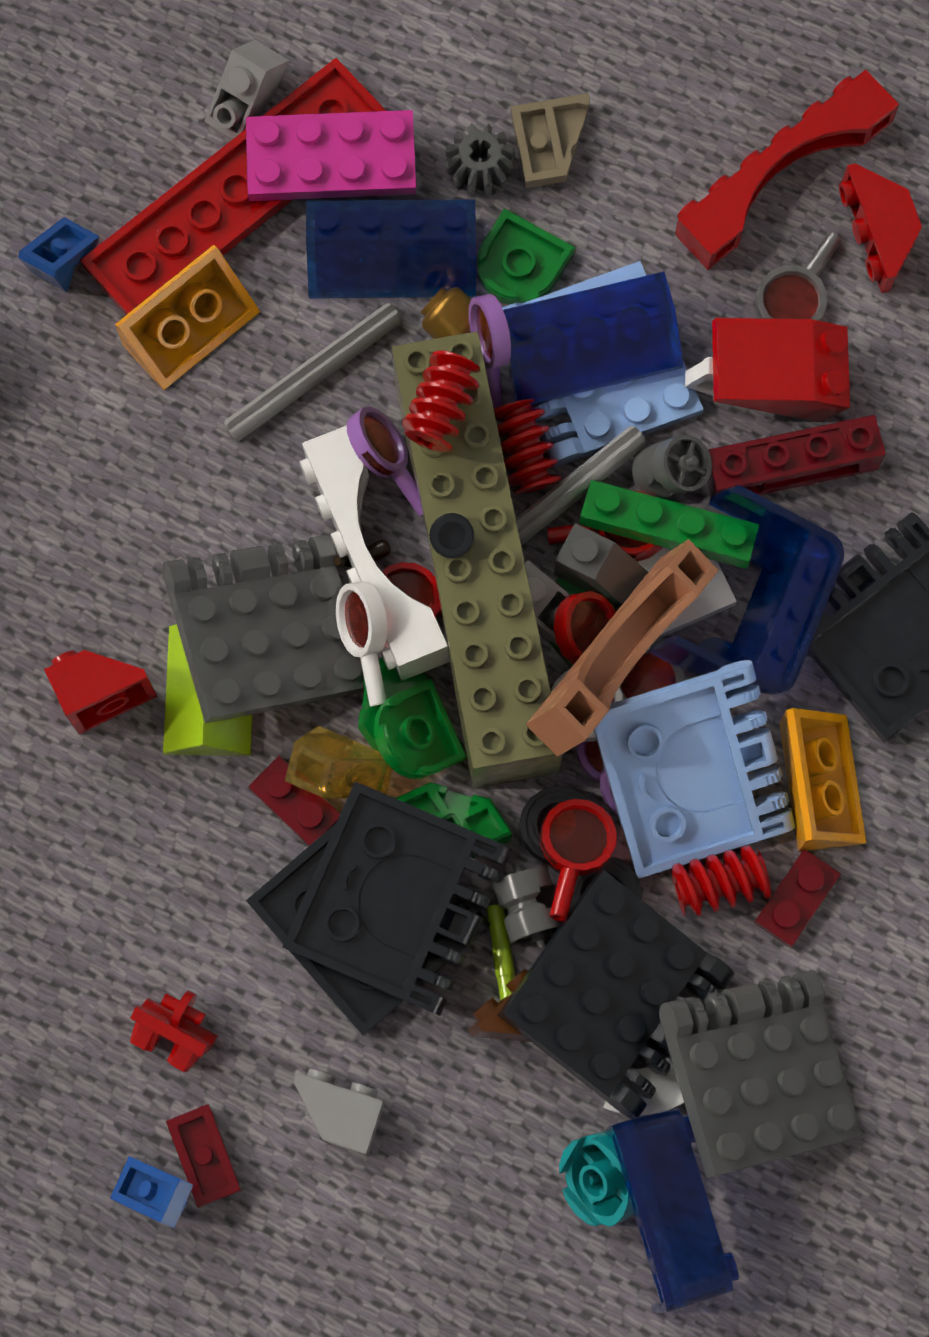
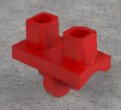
(177, 1022)

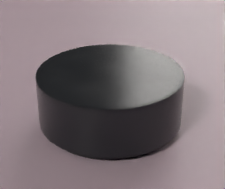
(451, 535)

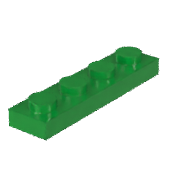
(668, 523)

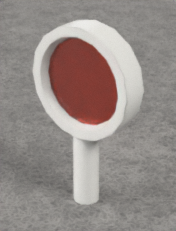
(364, 632)

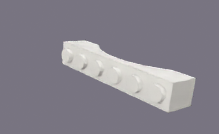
(413, 634)

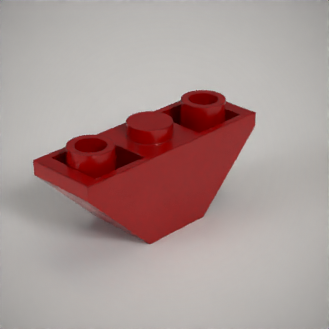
(883, 222)

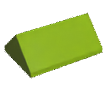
(184, 722)

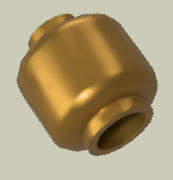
(447, 313)

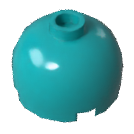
(595, 1181)

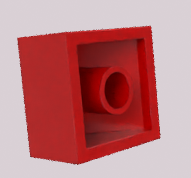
(96, 687)

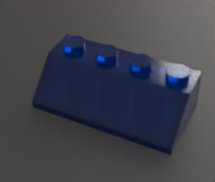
(390, 248)
(593, 339)

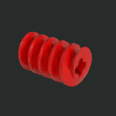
(439, 400)
(525, 446)
(720, 880)

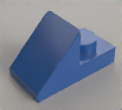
(58, 252)
(151, 1192)

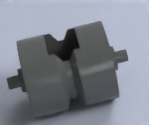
(672, 467)
(528, 901)

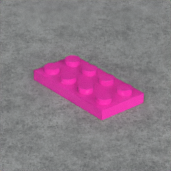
(330, 155)

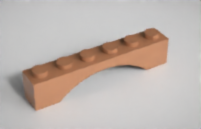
(591, 683)

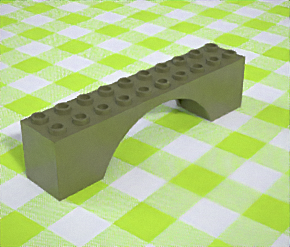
(486, 591)

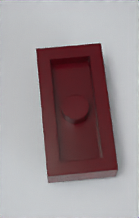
(297, 808)
(797, 898)
(203, 1155)

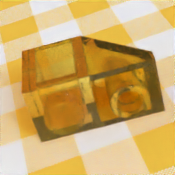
(332, 763)

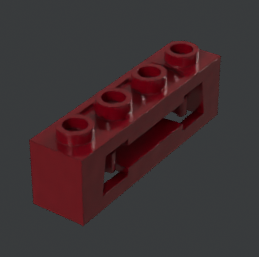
(798, 457)

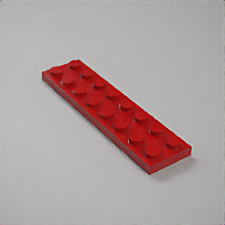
(209, 202)

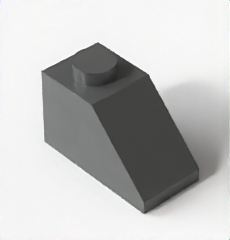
(598, 566)

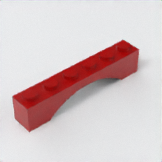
(847, 119)

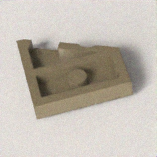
(548, 137)

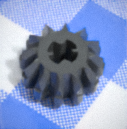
(480, 174)

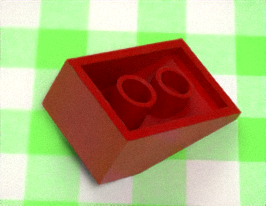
(781, 366)

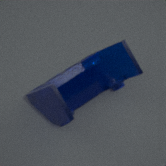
(786, 604)
(672, 1210)

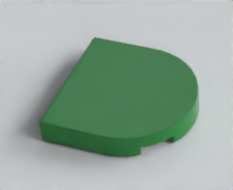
(521, 259)
(416, 733)

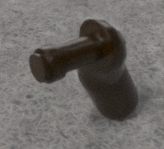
(377, 551)

